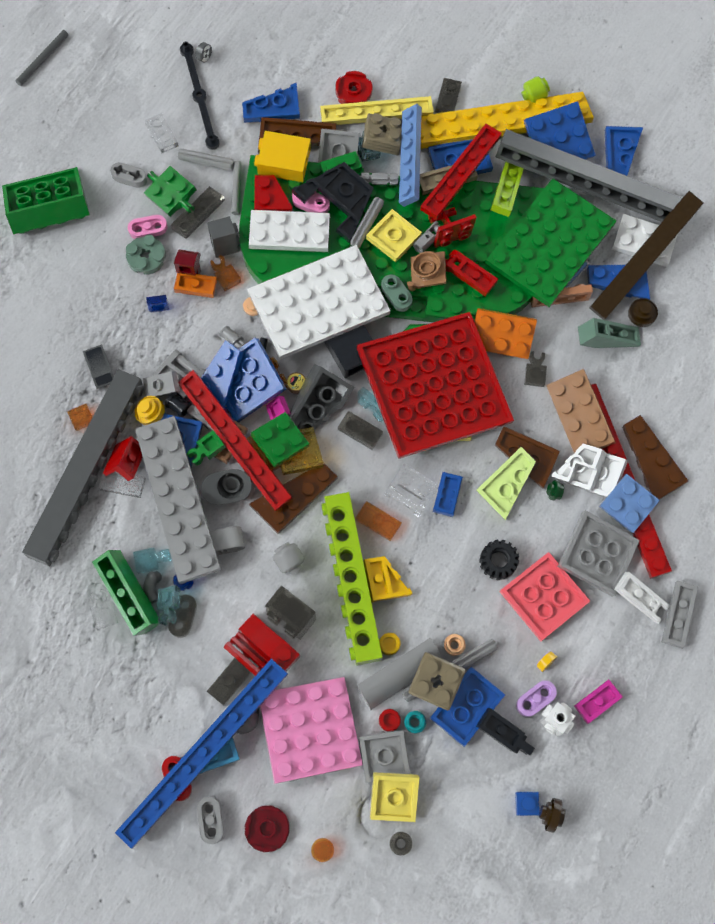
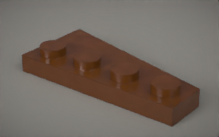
(298, 128)
(656, 464)
(304, 491)

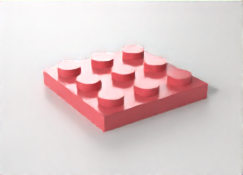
(544, 596)

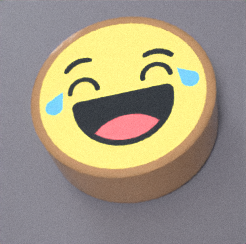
(295, 382)

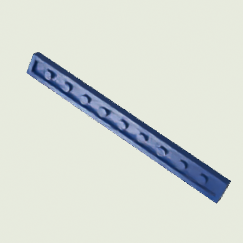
(201, 754)

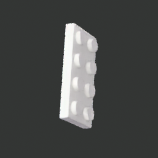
(289, 230)

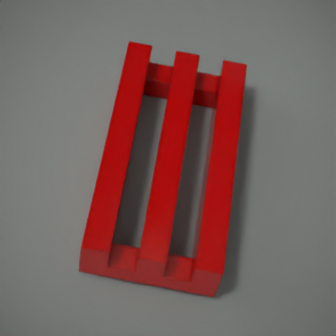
(249, 651)

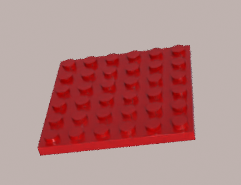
(434, 384)

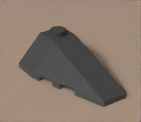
(319, 398)

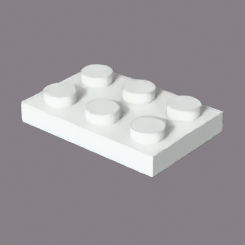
(632, 235)

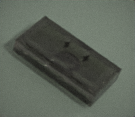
(229, 681)

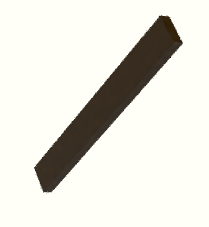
(646, 255)

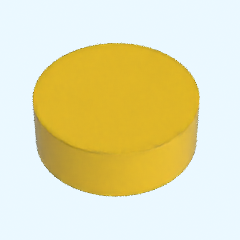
(389, 643)
(546, 661)

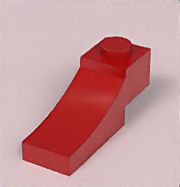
(269, 642)

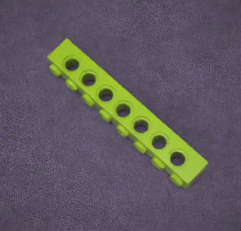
(342, 504)

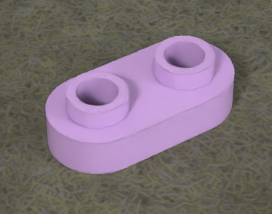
(535, 698)

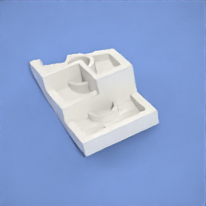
(592, 470)

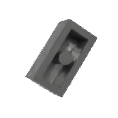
(223, 236)

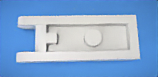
(641, 596)

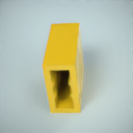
(283, 156)

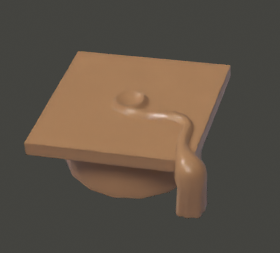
(427, 270)

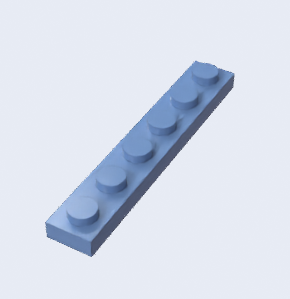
(410, 155)

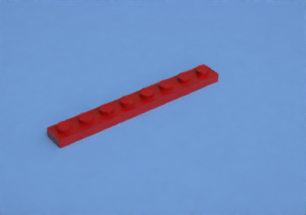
(235, 440)

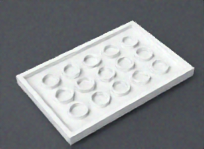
(318, 302)

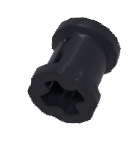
(177, 404)

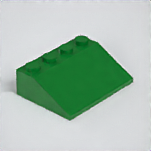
(44, 201)

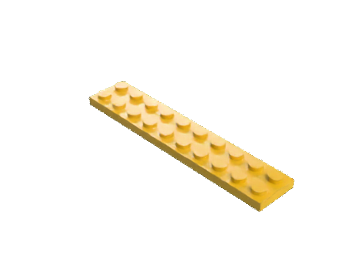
(466, 123)

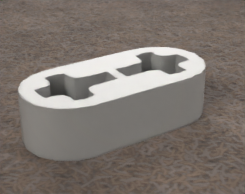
(128, 175)

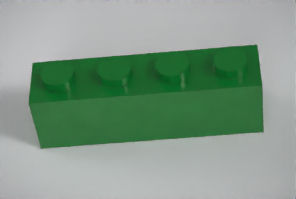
(126, 592)

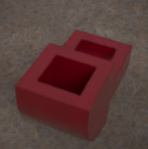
(187, 262)

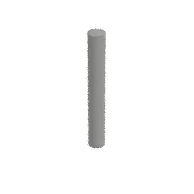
(236, 187)

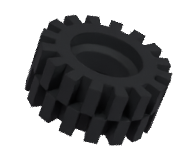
(508, 551)

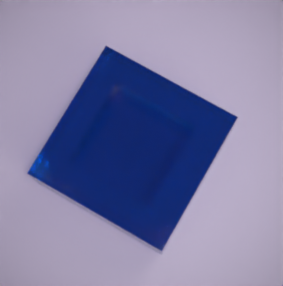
(157, 303)

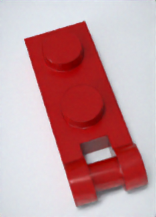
(470, 273)

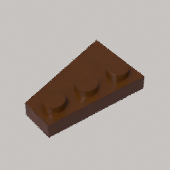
(544, 455)

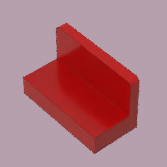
(125, 459)

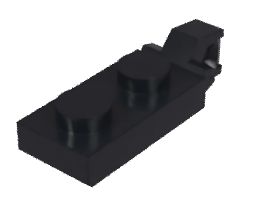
(504, 732)

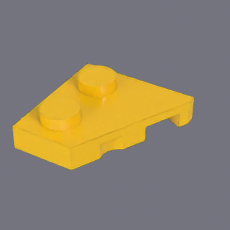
(383, 580)

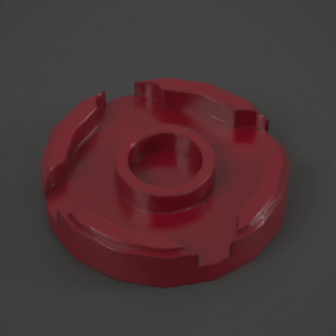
(267, 828)

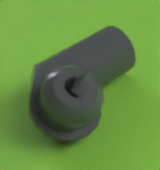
(149, 585)

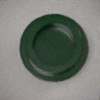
(555, 490)

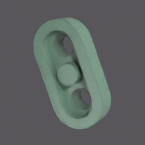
(395, 291)

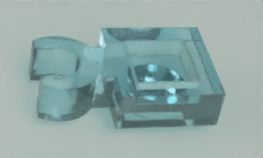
(367, 154)
(167, 601)

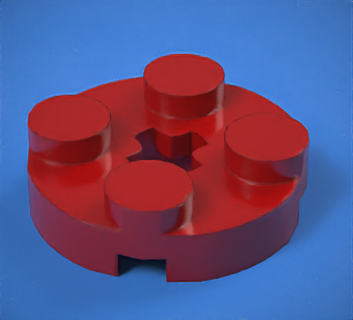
(351, 79)

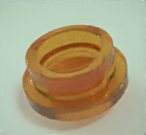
(322, 850)

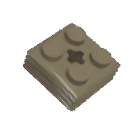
(382, 134)
(443, 694)

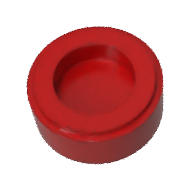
(389, 720)

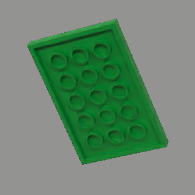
(550, 242)

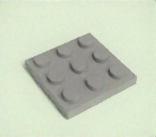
(598, 553)

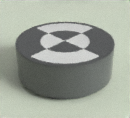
(203, 52)

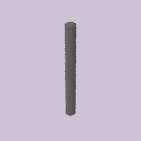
(42, 57)

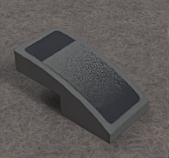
(98, 366)

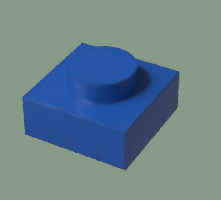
(527, 803)

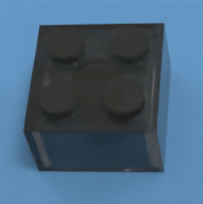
(290, 613)

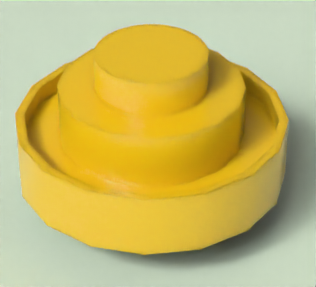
(149, 410)

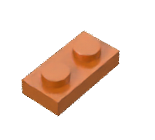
(195, 285)

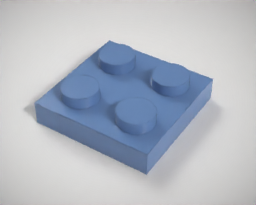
(629, 503)

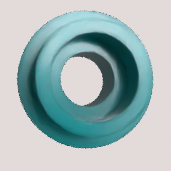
(422, 722)

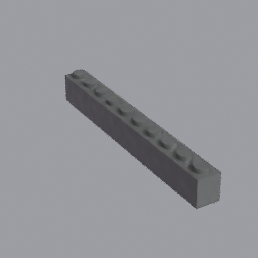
(586, 176)
(83, 468)

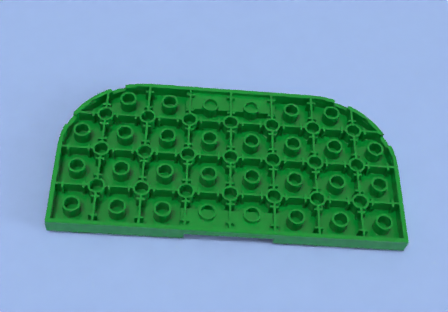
(429, 302)

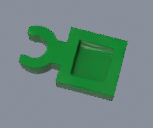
(209, 446)

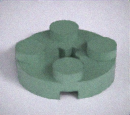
(145, 244)

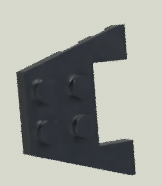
(344, 190)

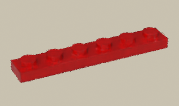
(460, 171)

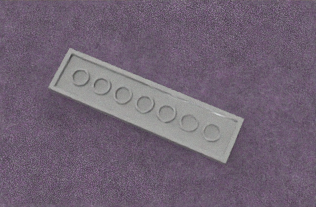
(177, 500)

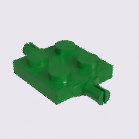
(170, 191)

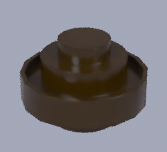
(643, 312)
(552, 815)

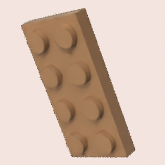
(580, 411)

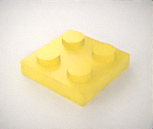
(393, 235)
(394, 797)

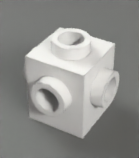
(550, 720)

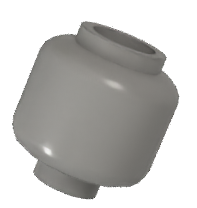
(288, 558)

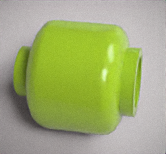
(535, 89)

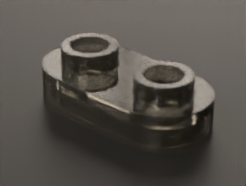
(185, 616)

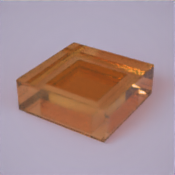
(80, 416)

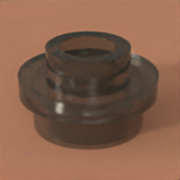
(393, 843)

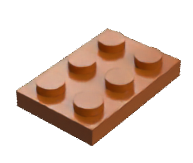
(505, 332)

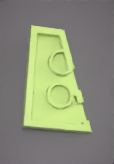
(506, 483)

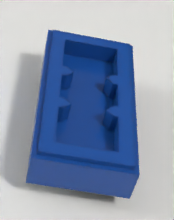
(447, 494)

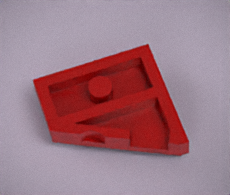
(270, 195)

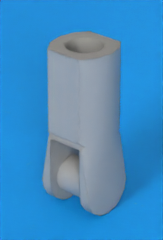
(426, 238)

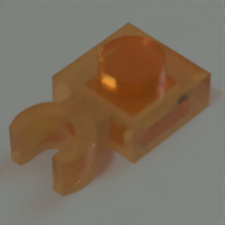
(225, 274)

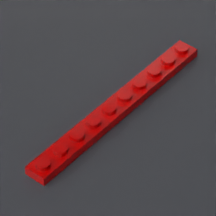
(649, 542)

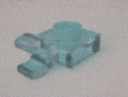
(148, 559)

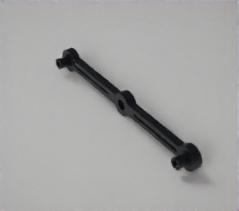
(212, 141)

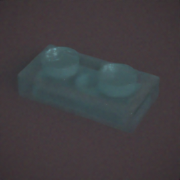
(368, 400)

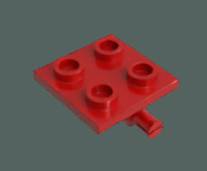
(454, 230)

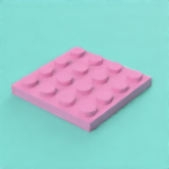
(310, 730)

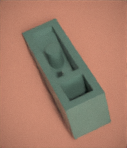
(608, 334)

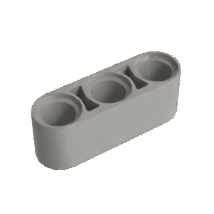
(228, 540)

